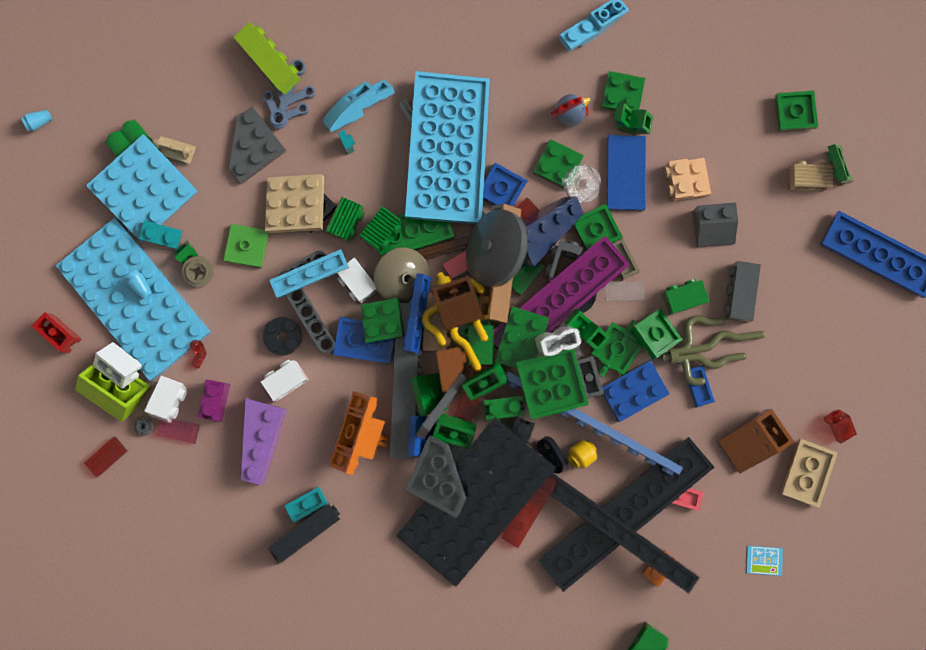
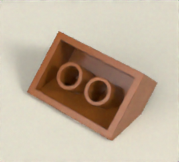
(450, 366)

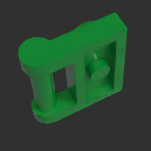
(841, 171)

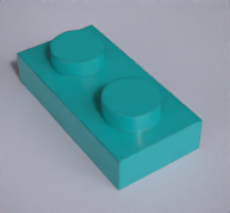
(160, 234)
(306, 504)

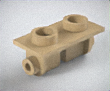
(175, 149)

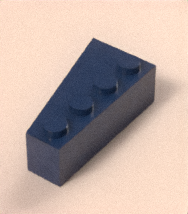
(549, 226)

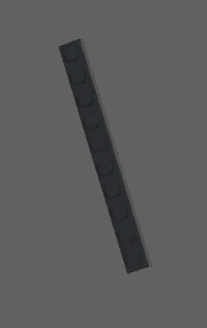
(624, 535)

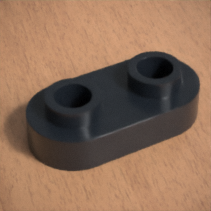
(549, 449)

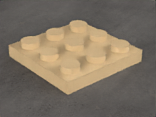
(294, 203)

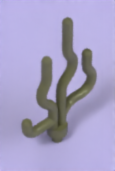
(685, 353)

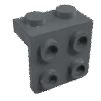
(568, 250)

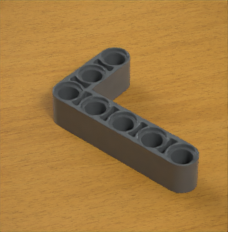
(305, 302)

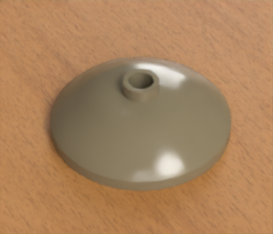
(391, 271)

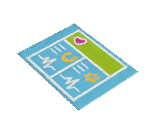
(764, 560)

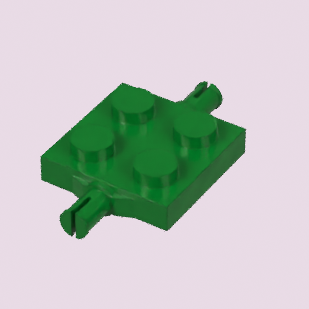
(618, 350)

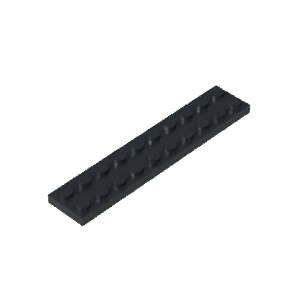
(632, 506)

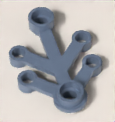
(287, 100)

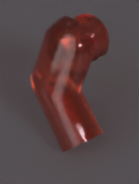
(199, 352)

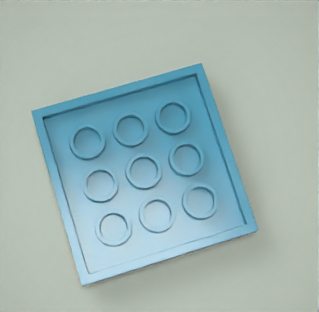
(142, 186)

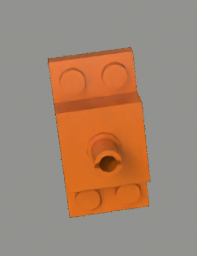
(358, 434)

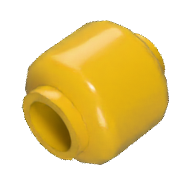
(582, 454)

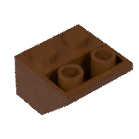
(457, 303)

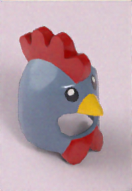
(571, 110)

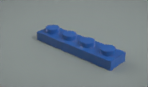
(418, 305)

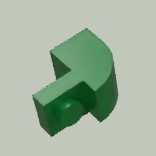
(632, 120)
(587, 329)

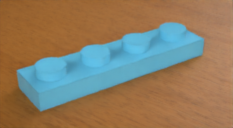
(309, 274)

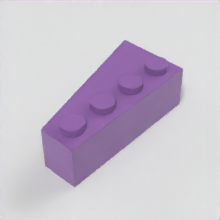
(260, 439)

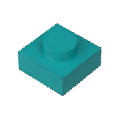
(347, 141)

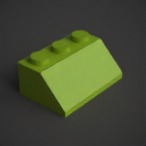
(108, 395)

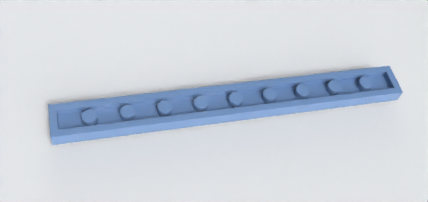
(616, 438)

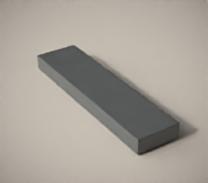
(428, 424)

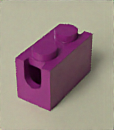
(213, 400)

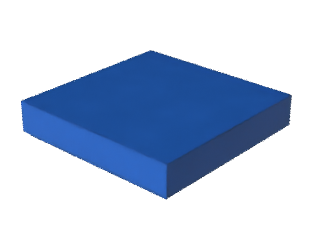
(502, 186)
(415, 443)

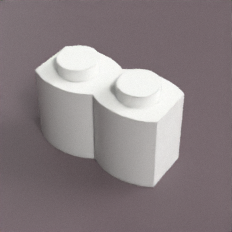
(560, 339)

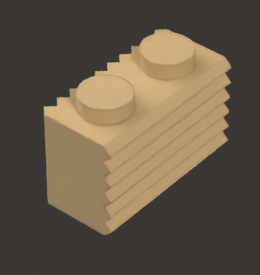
(810, 176)

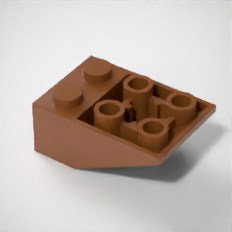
(755, 440)

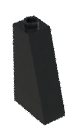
(304, 533)

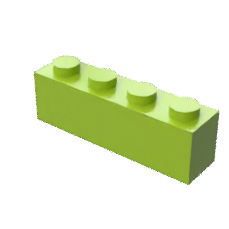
(267, 58)

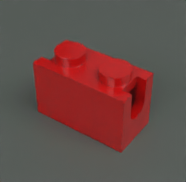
(56, 332)

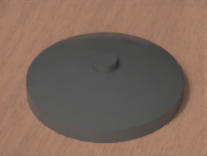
(496, 248)

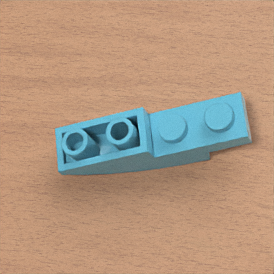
(593, 25)
(350, 105)

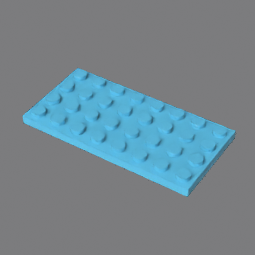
(447, 148)
(150, 329)

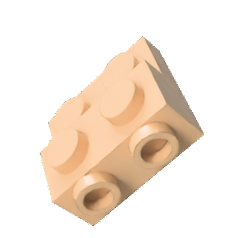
(687, 179)

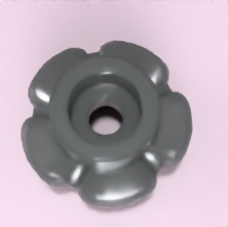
(148, 426)

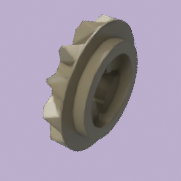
(189, 275)

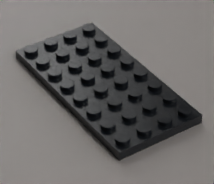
(498, 480)

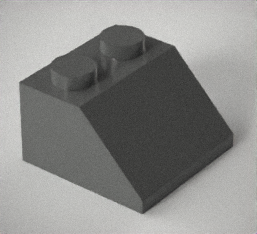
(715, 224)

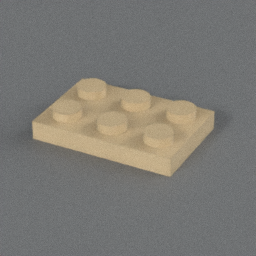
(808, 473)

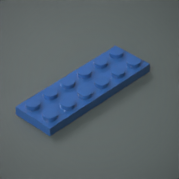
(877, 253)

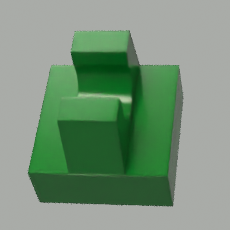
(184, 251)

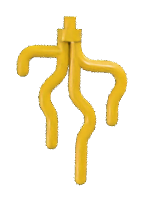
(454, 332)

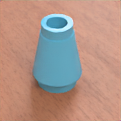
(35, 120)
(138, 284)

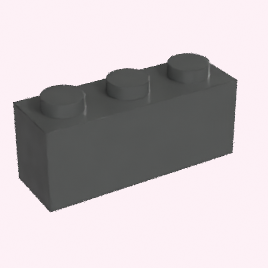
(742, 291)

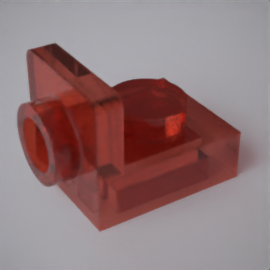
(841, 425)

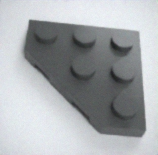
(252, 146)
(437, 478)

